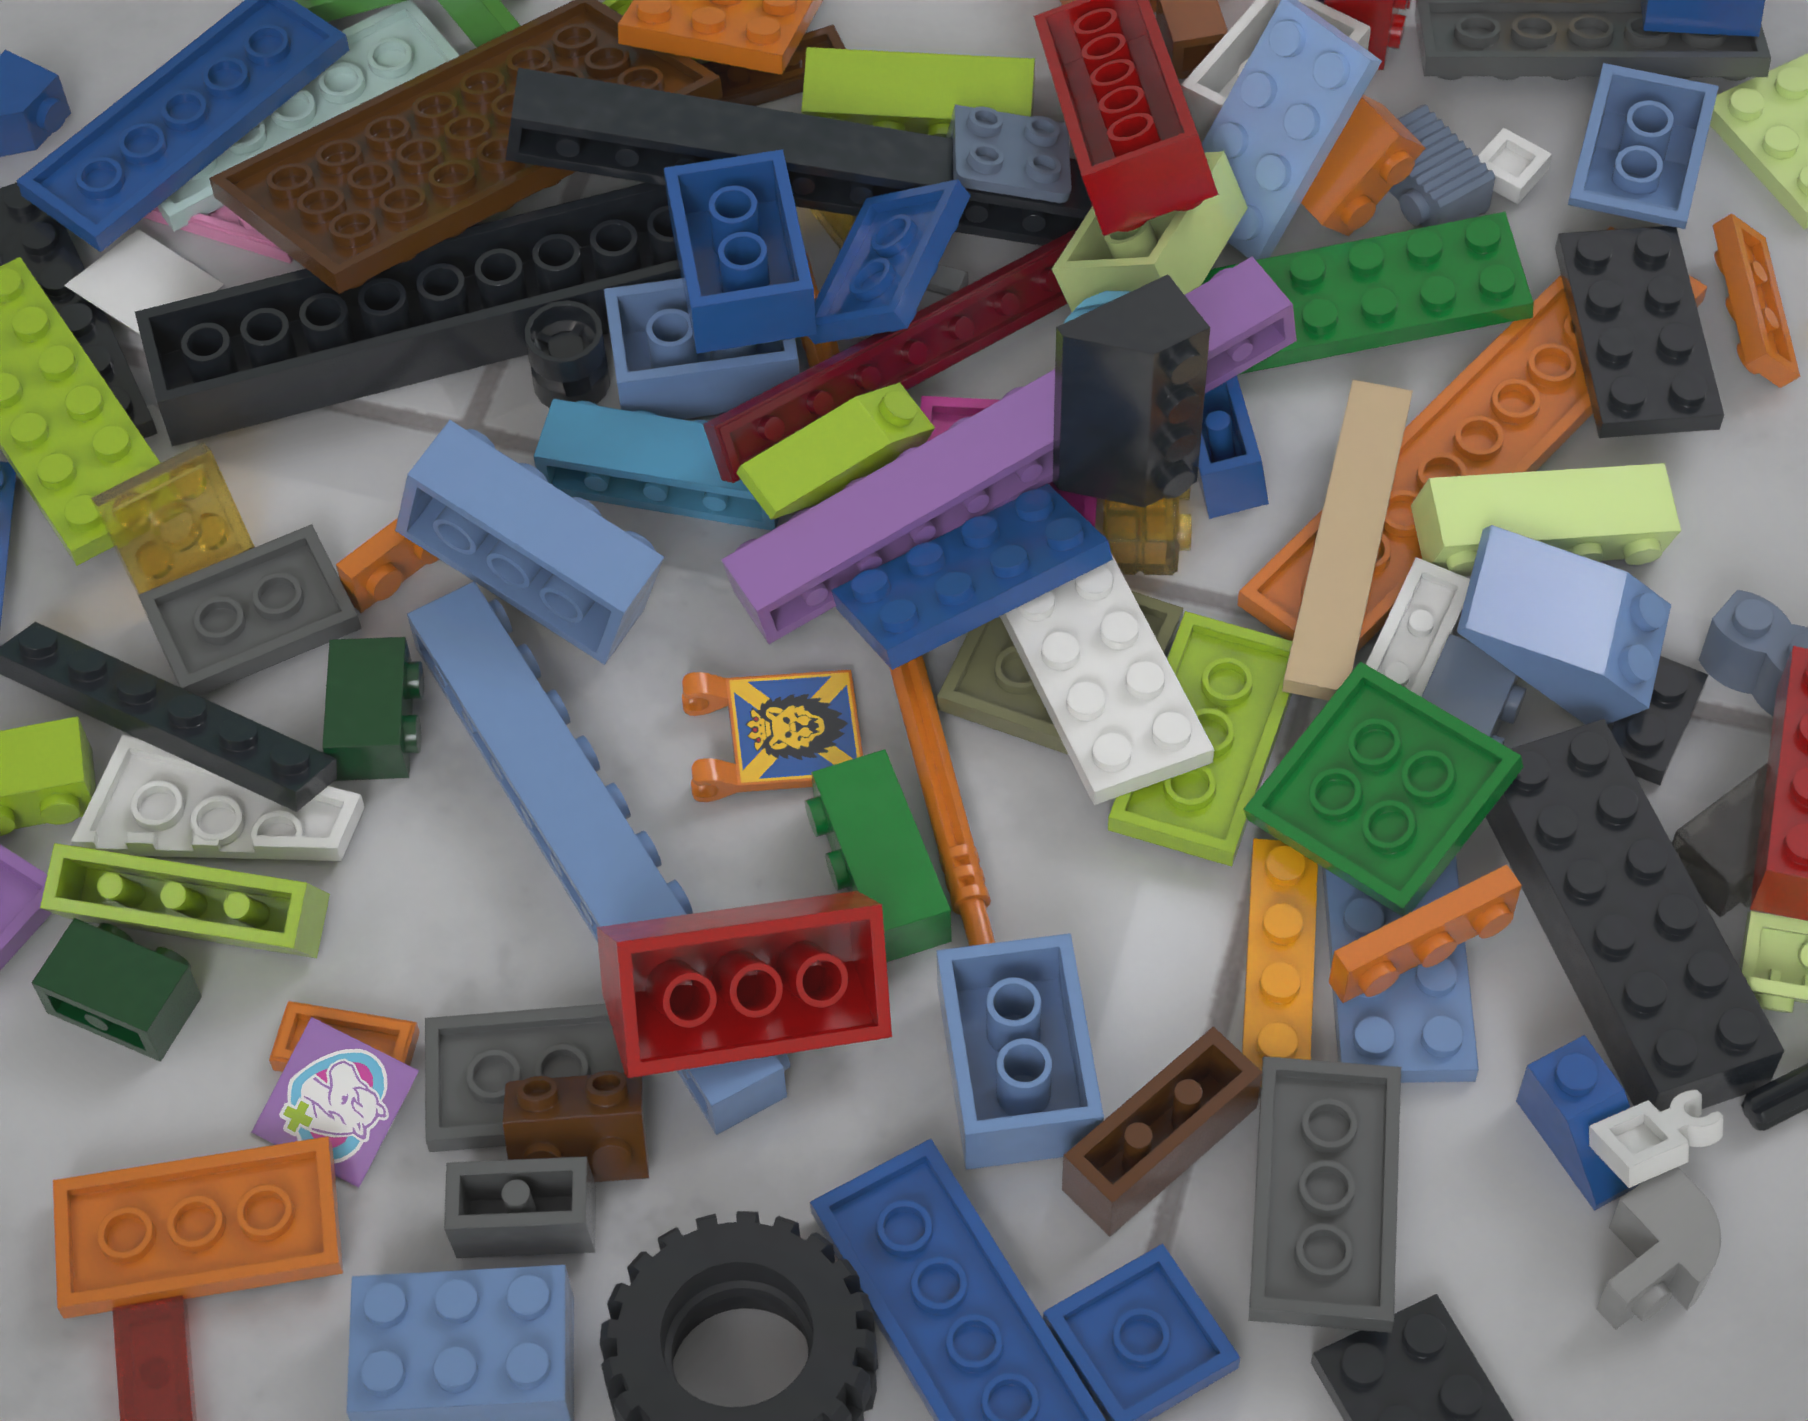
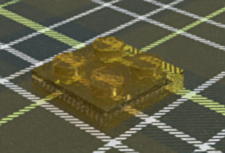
(173, 519)

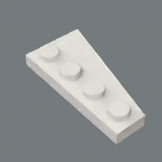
(175, 809)

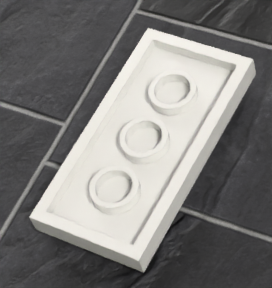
(1107, 685)

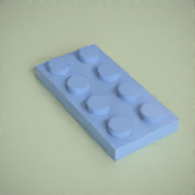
(1287, 118)

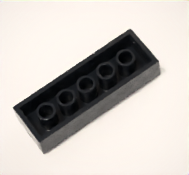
(1630, 924)

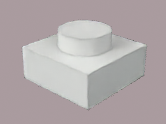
(1515, 164)

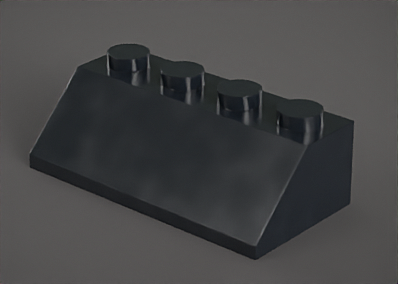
(1131, 397)

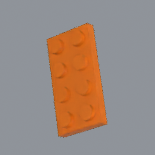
(196, 1227)

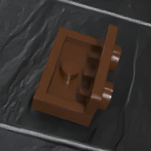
(579, 1117)

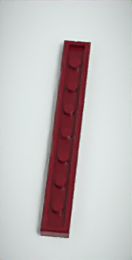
(931, 343)

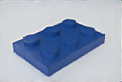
(888, 261)

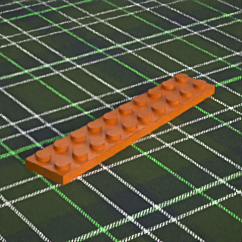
(1492, 419)

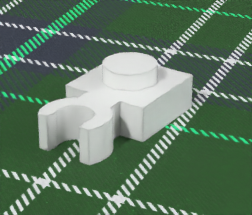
(1651, 1142)

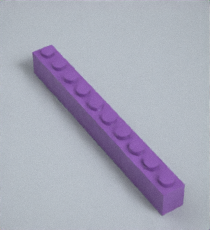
(968, 470)

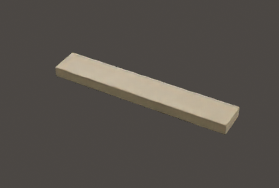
(1347, 540)

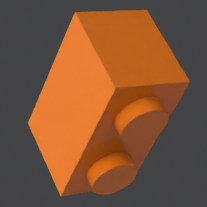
(1362, 168)

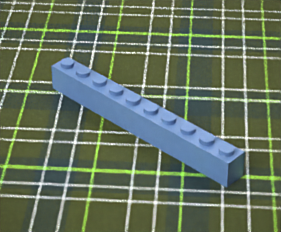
(567, 806)

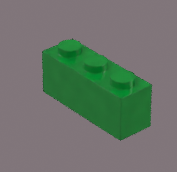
(880, 851)

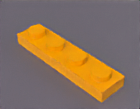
(1279, 953)

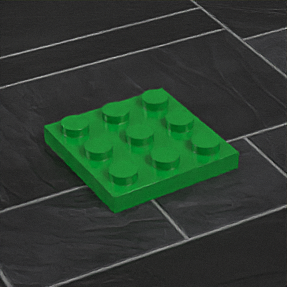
(1383, 789)

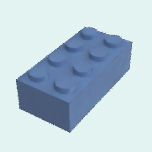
(527, 541)

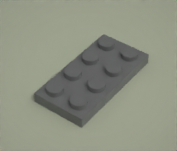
(1326, 1195)

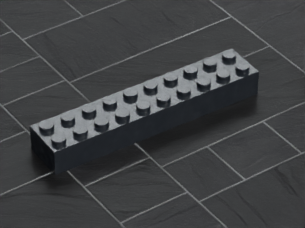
(450, 309)

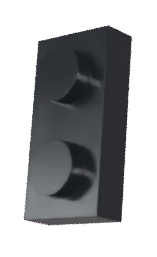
(1654, 734)

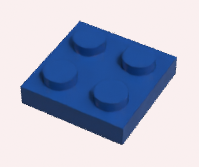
(1141, 1338)

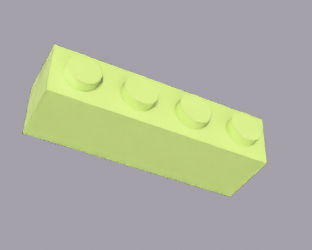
(1582, 510)

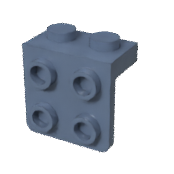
(1010, 153)

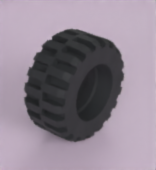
(730, 1270)

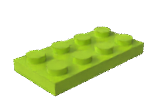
(1237, 694)

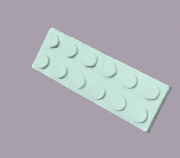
(381, 56)

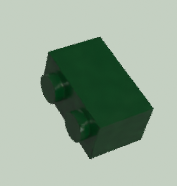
(371, 708)
(118, 988)

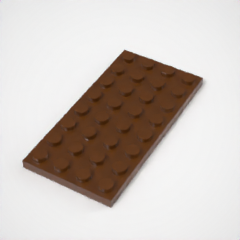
(432, 150)

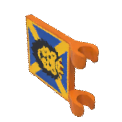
(778, 729)

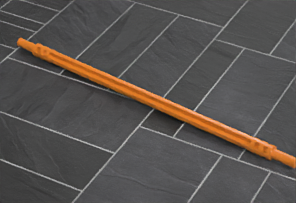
(934, 766)

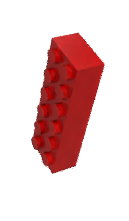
(1124, 111)

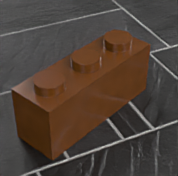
(1161, 1131)

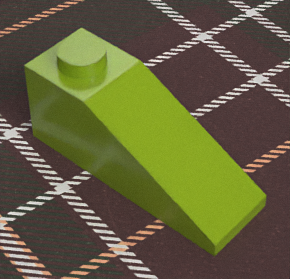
(835, 450)

